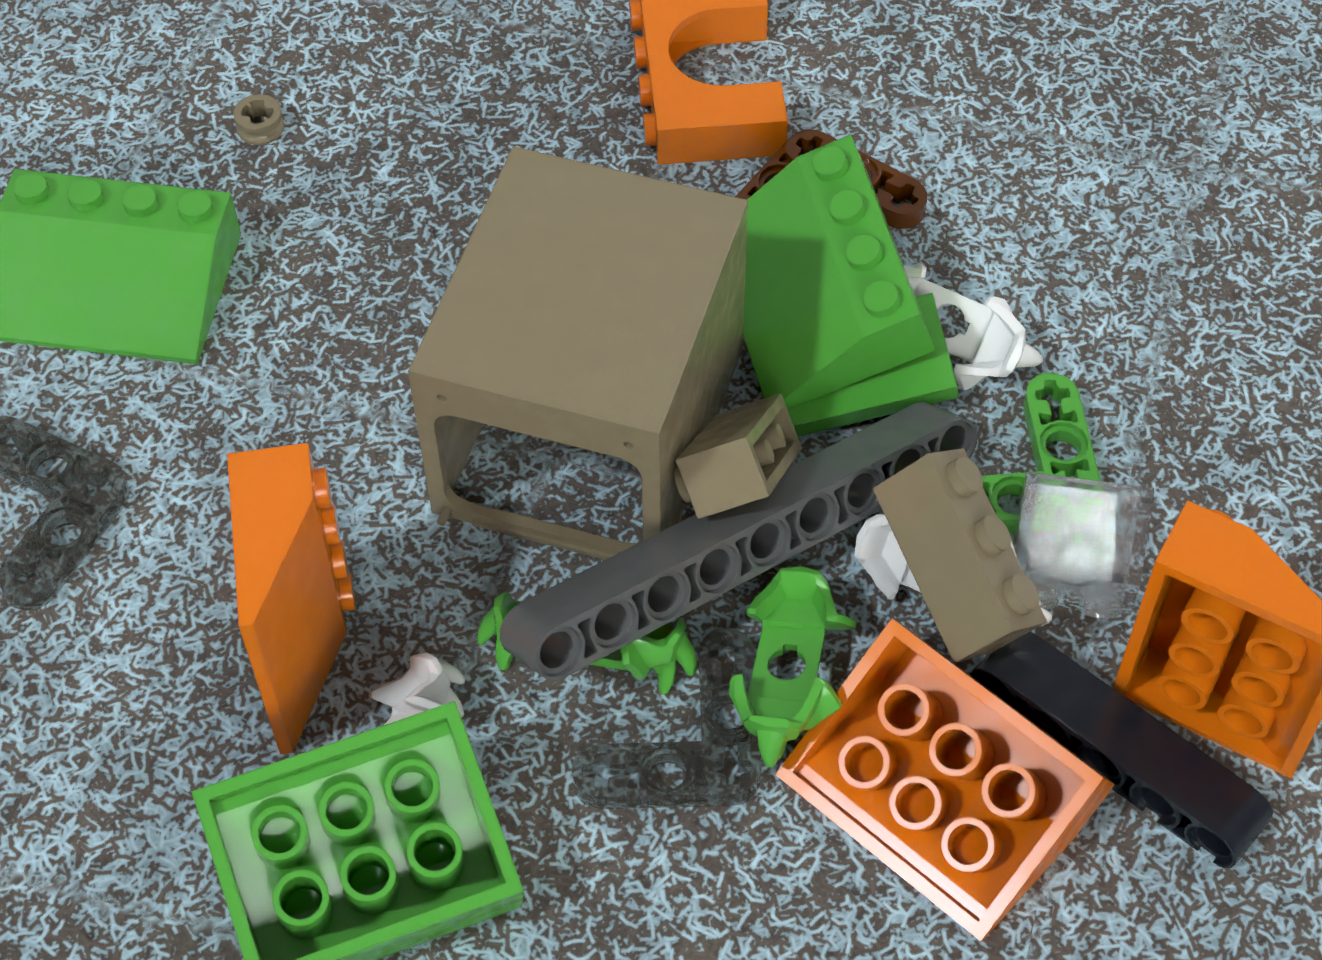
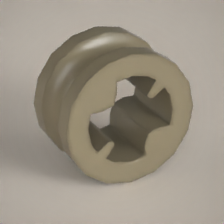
(255, 106)

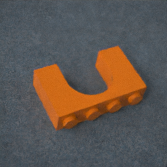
(696, 118)

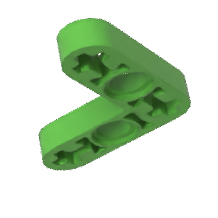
(1069, 427)

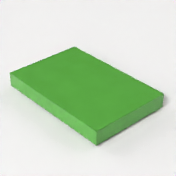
(921, 379)

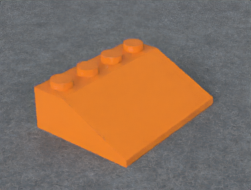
(288, 579)
(1228, 642)
(944, 780)

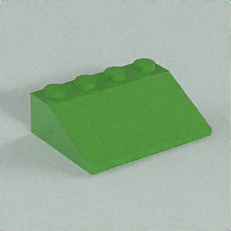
(112, 264)
(825, 280)
(360, 844)

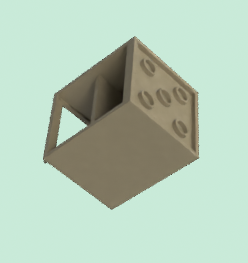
(585, 319)

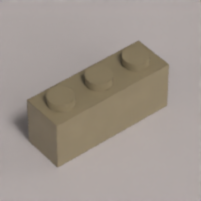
(737, 457)
(959, 554)

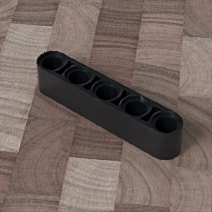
(1129, 747)

